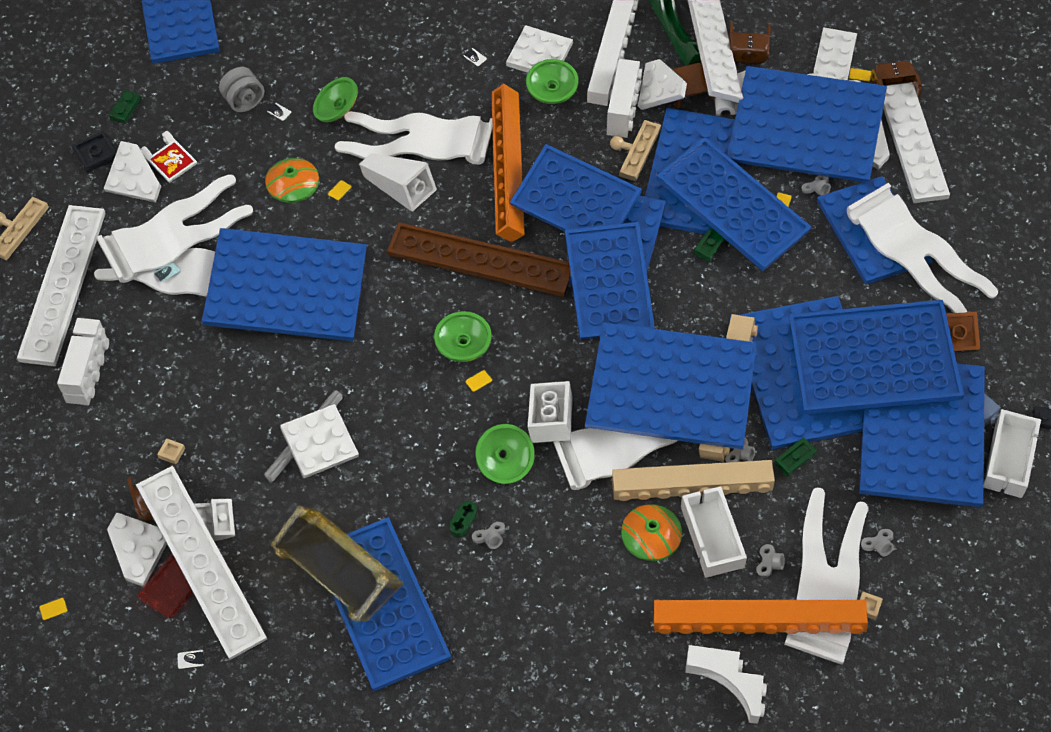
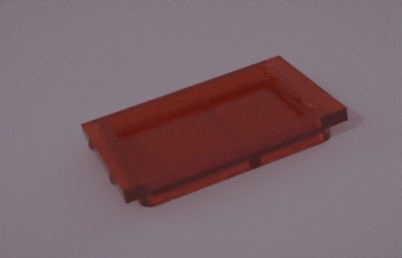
(166, 589)

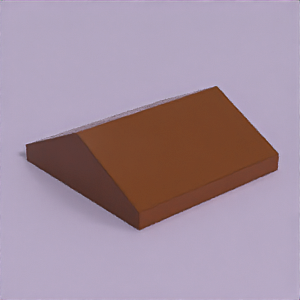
(964, 331)

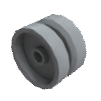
(241, 89)

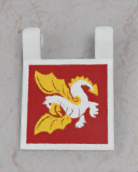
(170, 160)

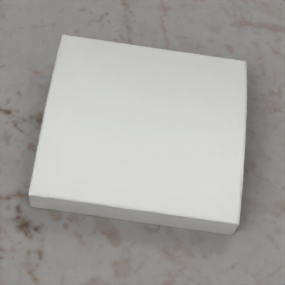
(217, 518)

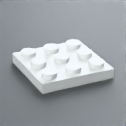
(536, 46)
(319, 441)

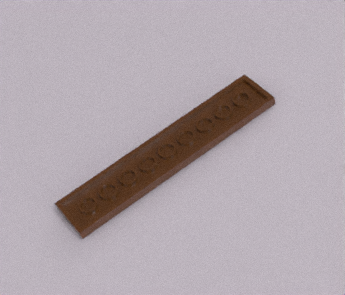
(480, 259)

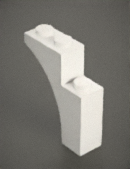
(727, 669)

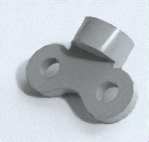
(819, 186)
(746, 454)
(490, 536)
(880, 543)
(770, 561)

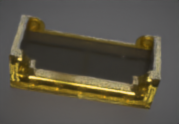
(336, 562)

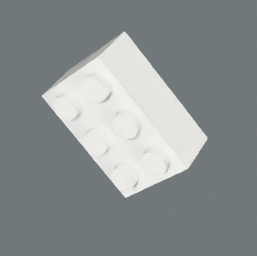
(550, 412)

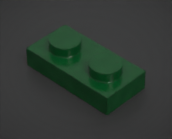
(125, 106)
(709, 245)
(795, 457)

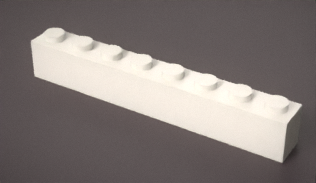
(611, 50)

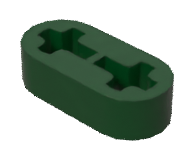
(466, 521)

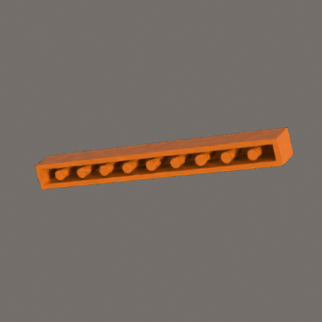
(507, 162)
(760, 616)

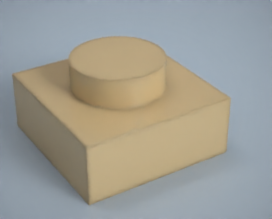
(171, 451)
(873, 604)

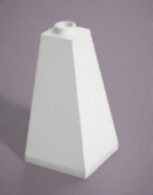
(400, 178)

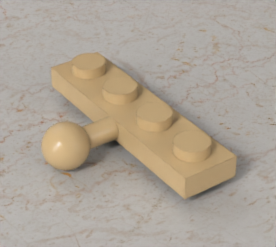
(638, 150)
(20, 226)

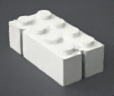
(624, 98)
(83, 361)
(1011, 453)
(713, 532)

